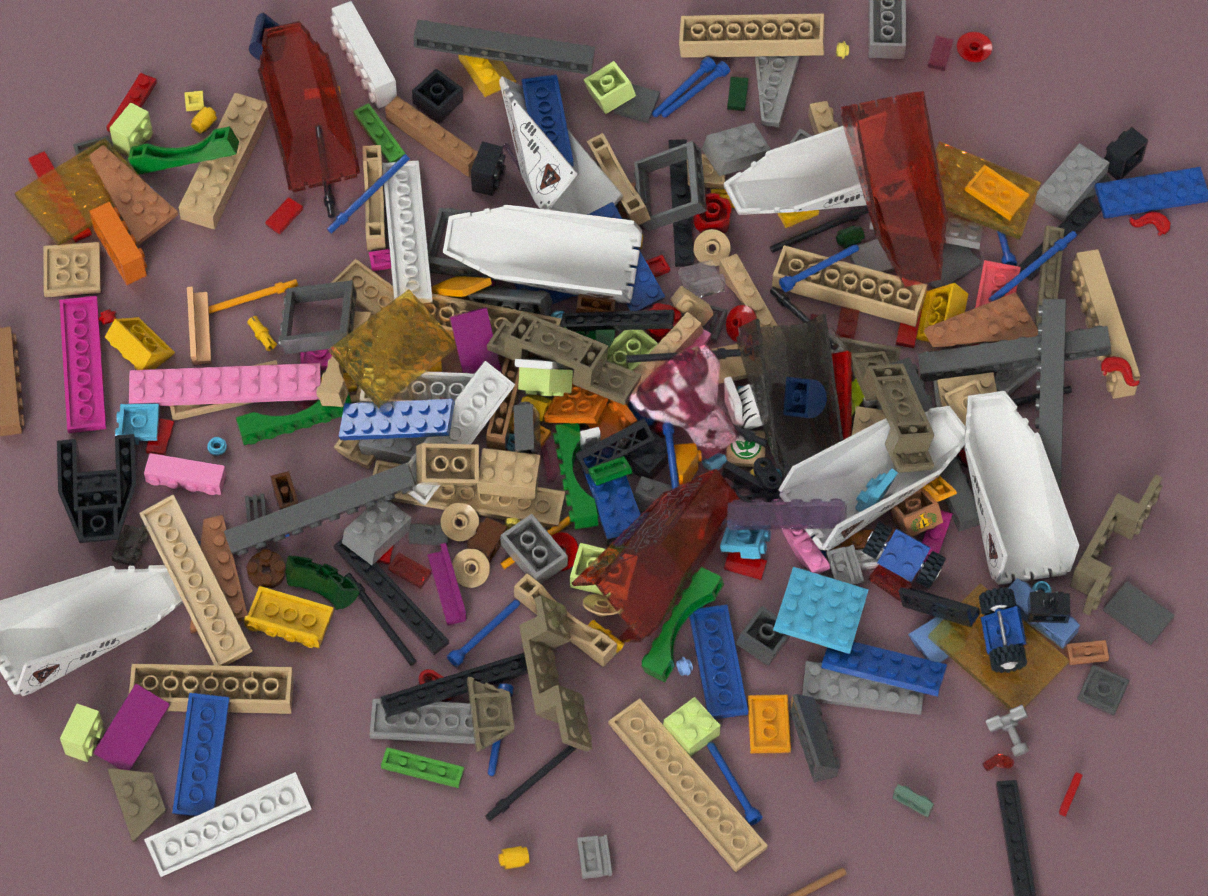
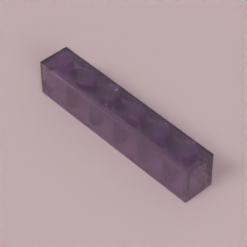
(786, 515)

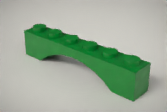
(152, 158)
(257, 427)
(582, 505)
(702, 590)

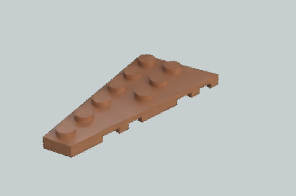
(135, 200)
(989, 323)
(222, 564)

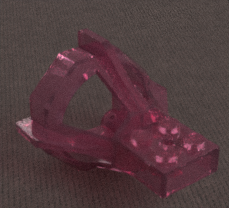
(672, 398)

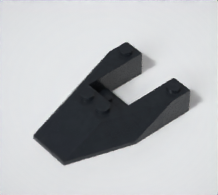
(97, 499)

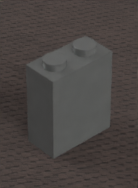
(527, 428)

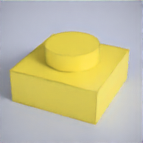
(194, 100)

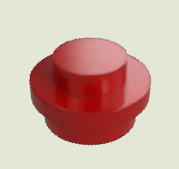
(107, 316)

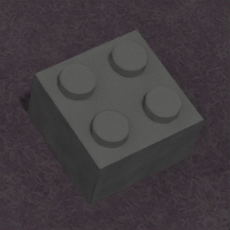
(760, 638)

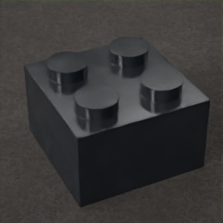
(437, 95)
(1125, 153)
(488, 169)
(649, 458)

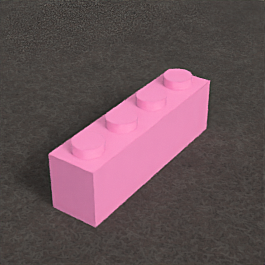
(185, 474)

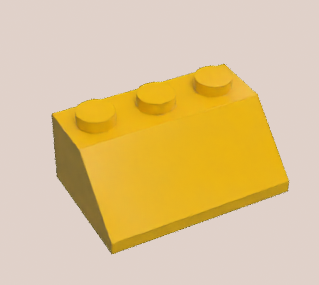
(486, 73)
(941, 305)
(138, 343)

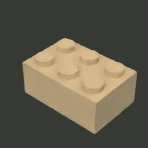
(447, 464)
(509, 473)

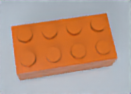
(118, 243)

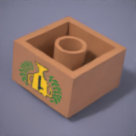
(917, 513)

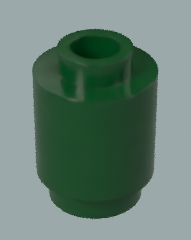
(850, 236)

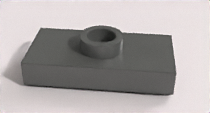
(427, 534)

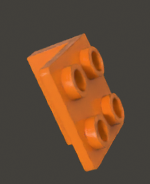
(613, 419)

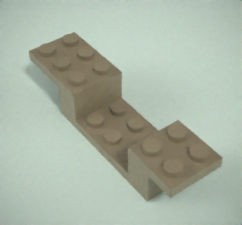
(567, 348)
(910, 428)
(1123, 518)
(550, 699)

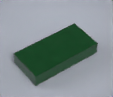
(737, 93)

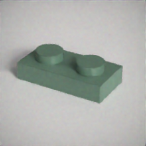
(918, 803)

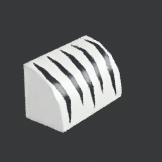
(750, 413)

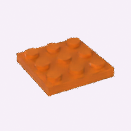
(576, 407)

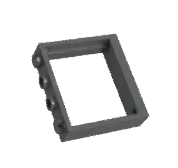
(663, 159)
(448, 266)
(313, 293)

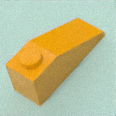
(687, 461)
(939, 489)

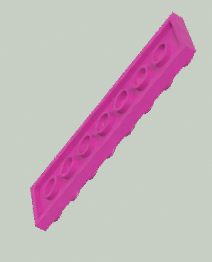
(82, 364)

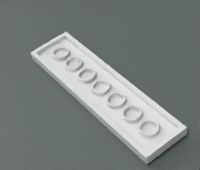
(471, 413)
(227, 824)

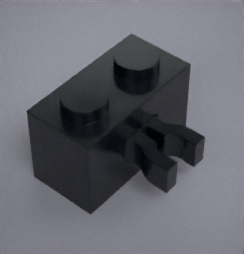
(1049, 607)

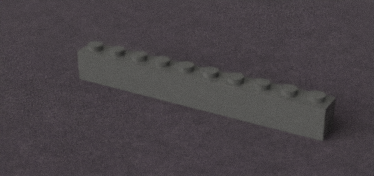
(504, 47)
(1009, 354)
(1051, 381)
(963, 503)
(320, 508)

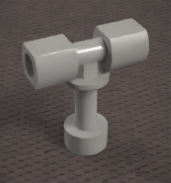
(1008, 723)

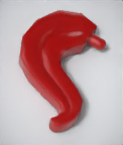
(1156, 218)
(1119, 364)

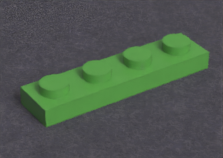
(378, 133)
(422, 767)

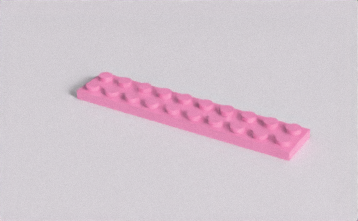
(225, 384)

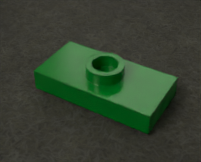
(610, 470)

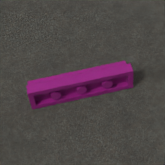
(447, 586)

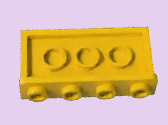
(289, 617)

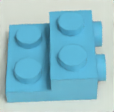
(139, 420)
(876, 490)
(748, 542)

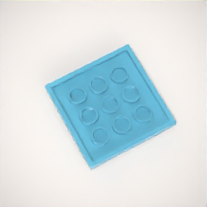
(821, 610)

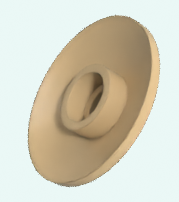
(709, 237)
(466, 515)
(463, 573)
(599, 605)

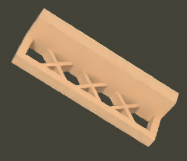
(199, 327)

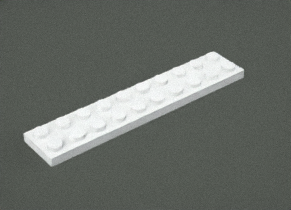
(407, 232)

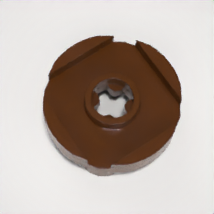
(266, 559)

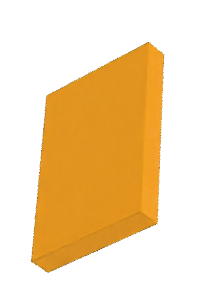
(997, 192)
(460, 286)
(769, 724)

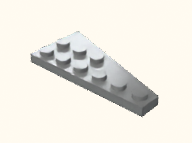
(775, 81)

